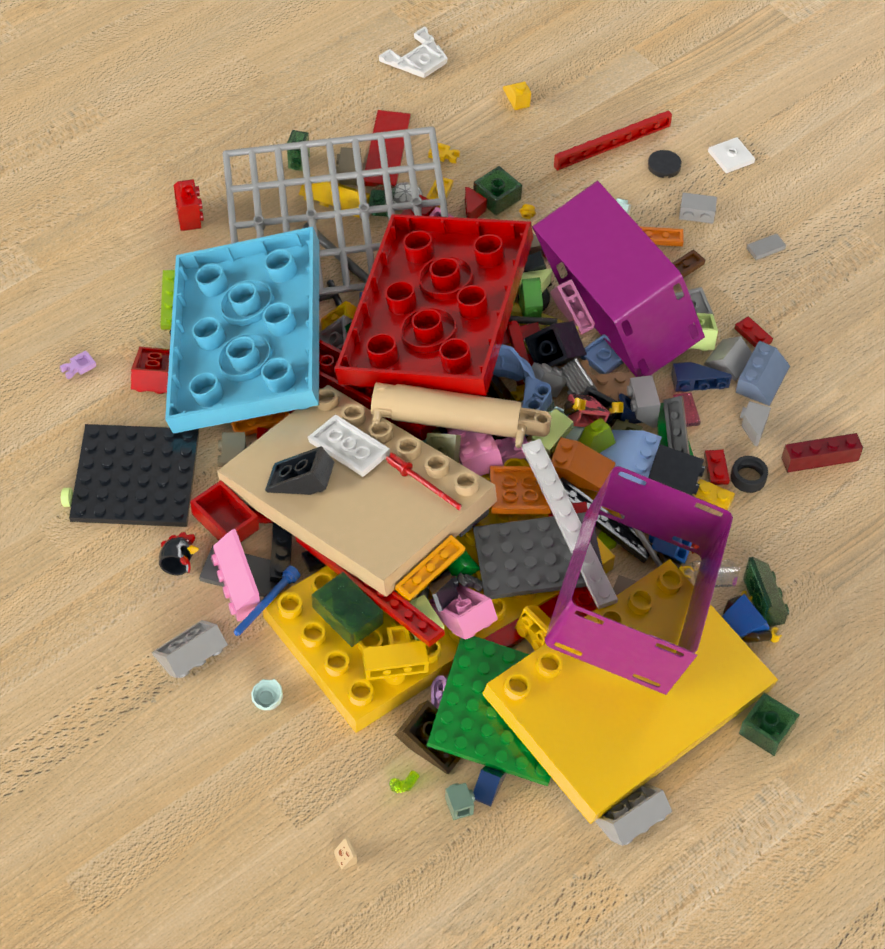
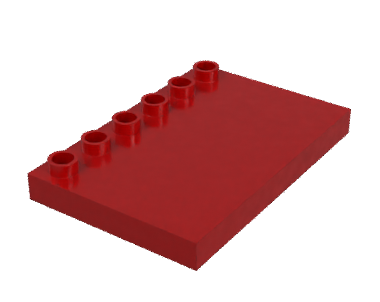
(436, 303)

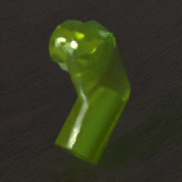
(404, 785)

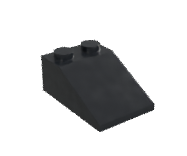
(301, 473)

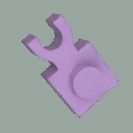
(80, 363)

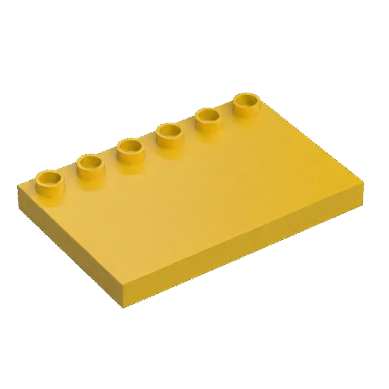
(612, 735)

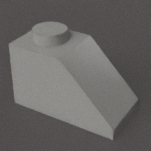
(754, 420)

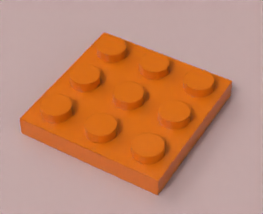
(517, 491)

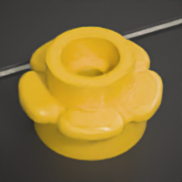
(527, 211)

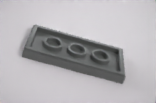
(259, 568)

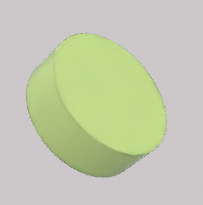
(66, 497)

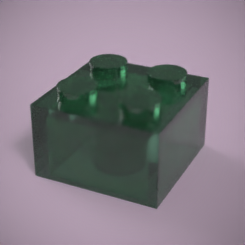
(499, 189)
(769, 724)

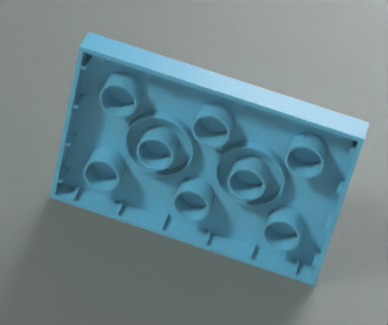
(244, 331)

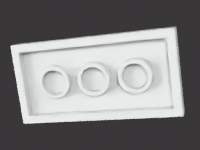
(349, 445)

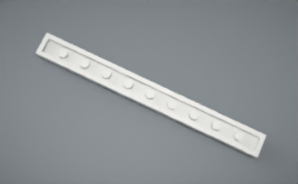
(568, 521)

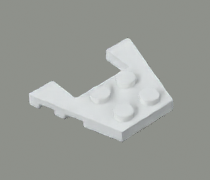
(421, 60)

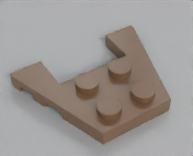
(610, 384)

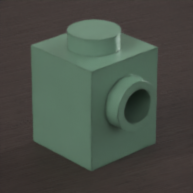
(459, 800)

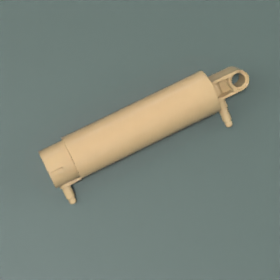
(458, 411)

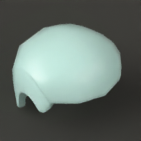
(267, 694)

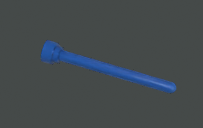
(289, 576)

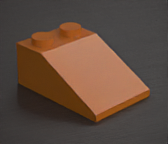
(581, 464)

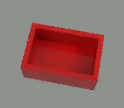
(223, 511)

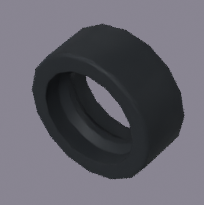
(745, 485)

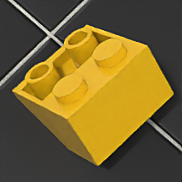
(533, 626)

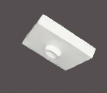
(731, 155)

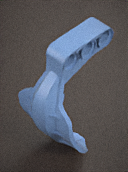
(514, 367)

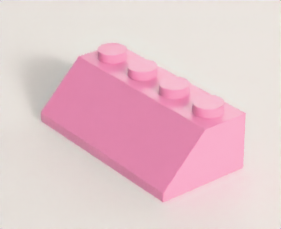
(236, 575)

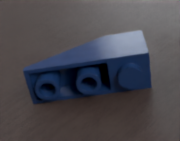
(693, 376)

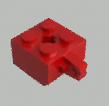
(188, 205)

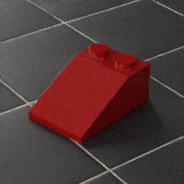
(150, 370)

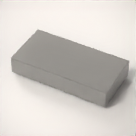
(766, 246)

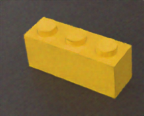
(395, 660)

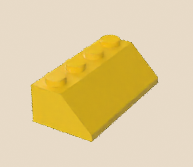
(323, 193)

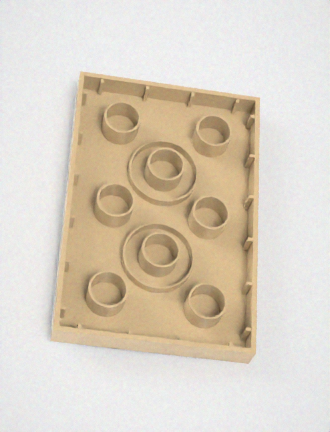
(369, 523)

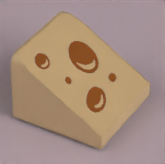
(345, 854)

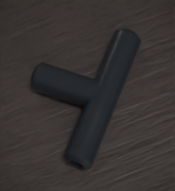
(335, 297)

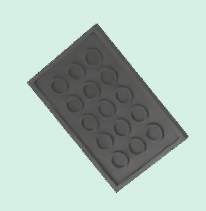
(524, 557)

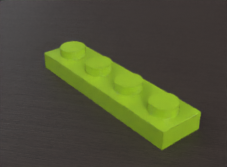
(167, 299)

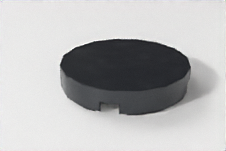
(664, 163)

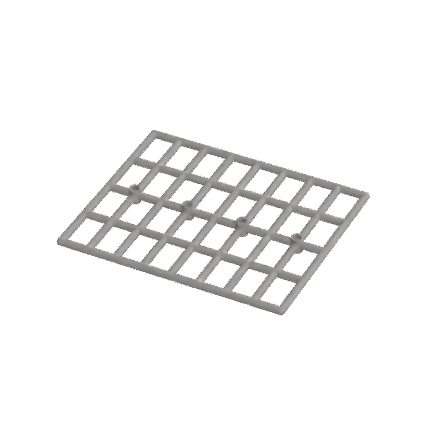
(312, 216)

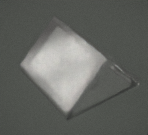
(727, 573)

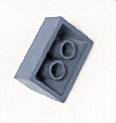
(763, 374)

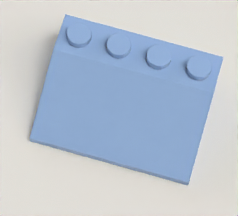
(633, 451)

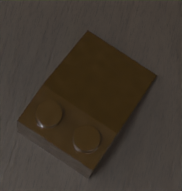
(415, 736)

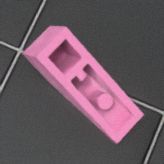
(572, 306)

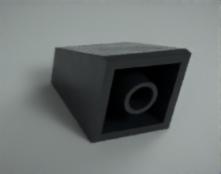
(556, 344)
(677, 469)

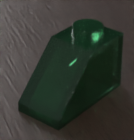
(378, 197)

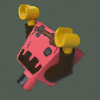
(586, 409)

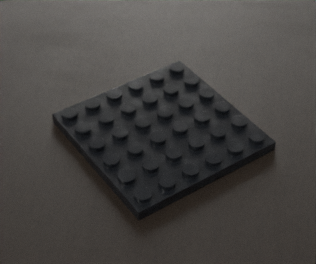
(134, 476)

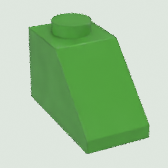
(531, 297)

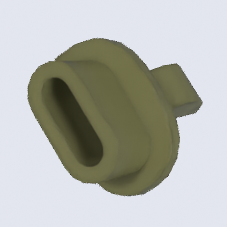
(625, 425)

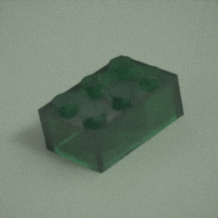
(347, 609)

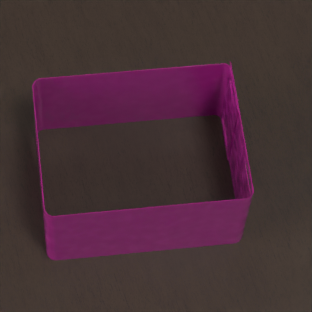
(620, 280)
(663, 514)

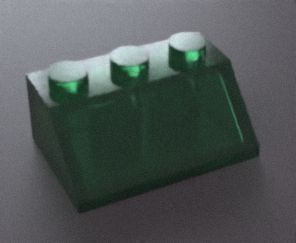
(766, 594)

